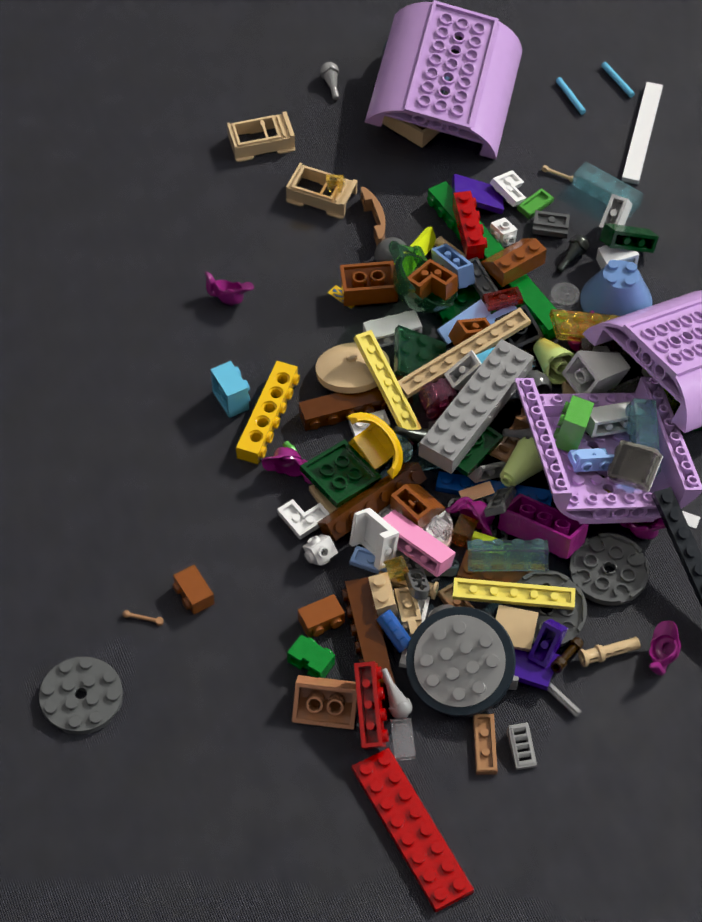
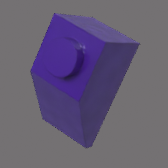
(547, 642)

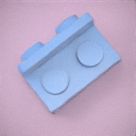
(590, 459)

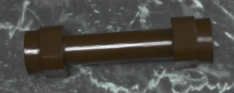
(572, 648)

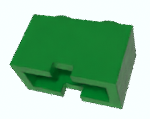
(311, 656)

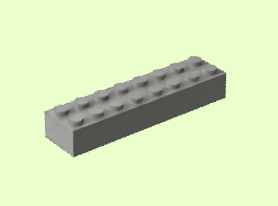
(475, 406)

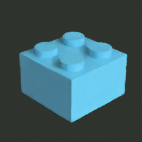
(230, 389)

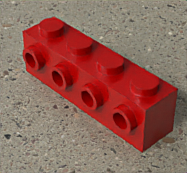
(468, 224)
(370, 705)

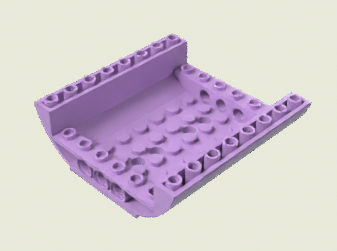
(420, 58)
(668, 346)
(583, 493)

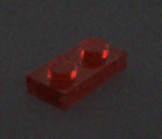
(503, 298)

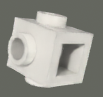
(503, 232)
(319, 549)

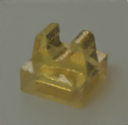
(335, 180)
(396, 568)

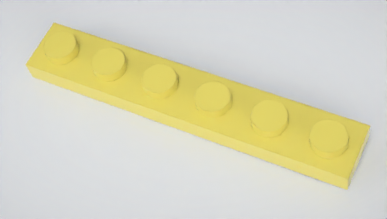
(386, 381)
(514, 593)

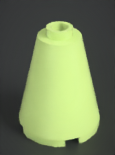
(552, 359)
(522, 463)

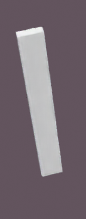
(642, 133)

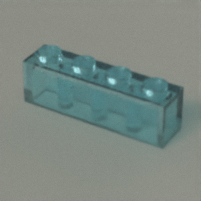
(603, 185)
(643, 423)
(507, 555)

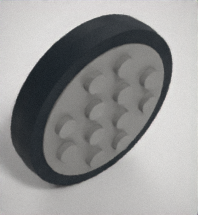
(460, 661)

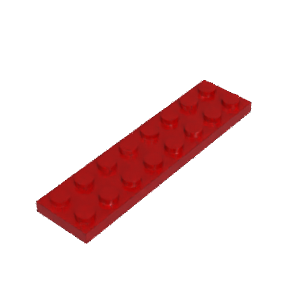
(412, 830)

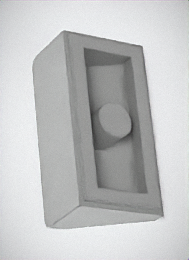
(487, 472)

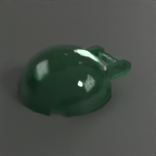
(405, 265)

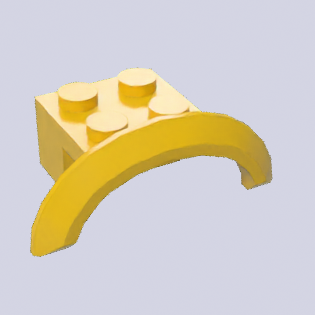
(377, 443)

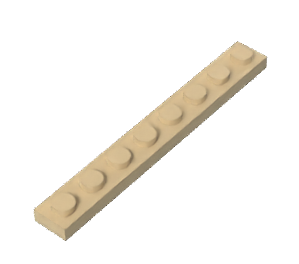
(478, 343)

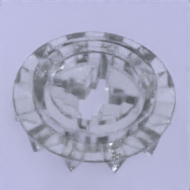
(566, 289)

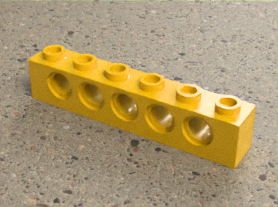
(261, 423)

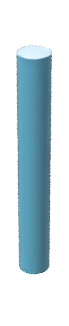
(617, 79)
(570, 95)

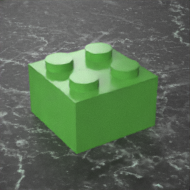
(573, 423)

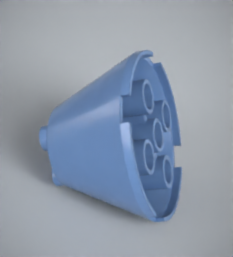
(616, 290)

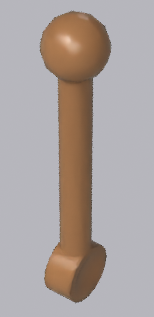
(159, 620)

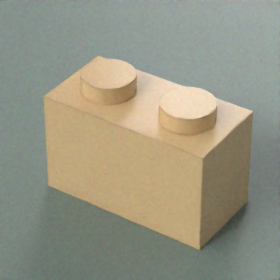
(383, 594)

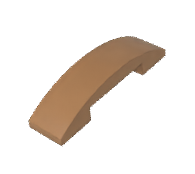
(370, 203)
(508, 444)

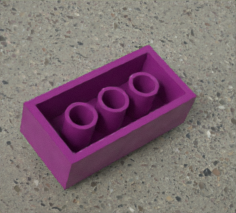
(535, 520)

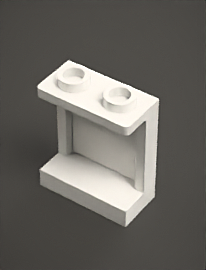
(375, 536)

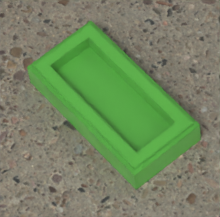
(537, 201)

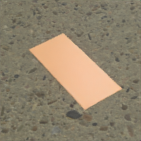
(477, 491)

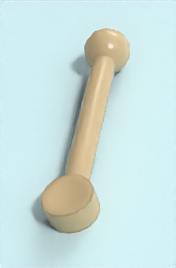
(545, 168)

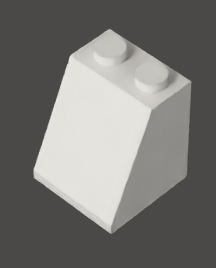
(595, 371)

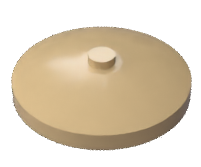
(345, 370)

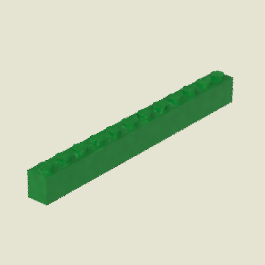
(441, 199)

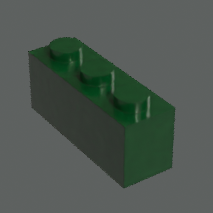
(629, 238)

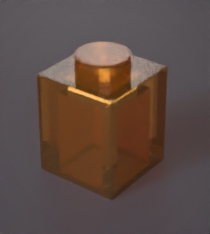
(464, 530)

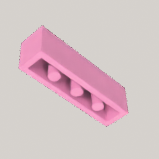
(420, 545)

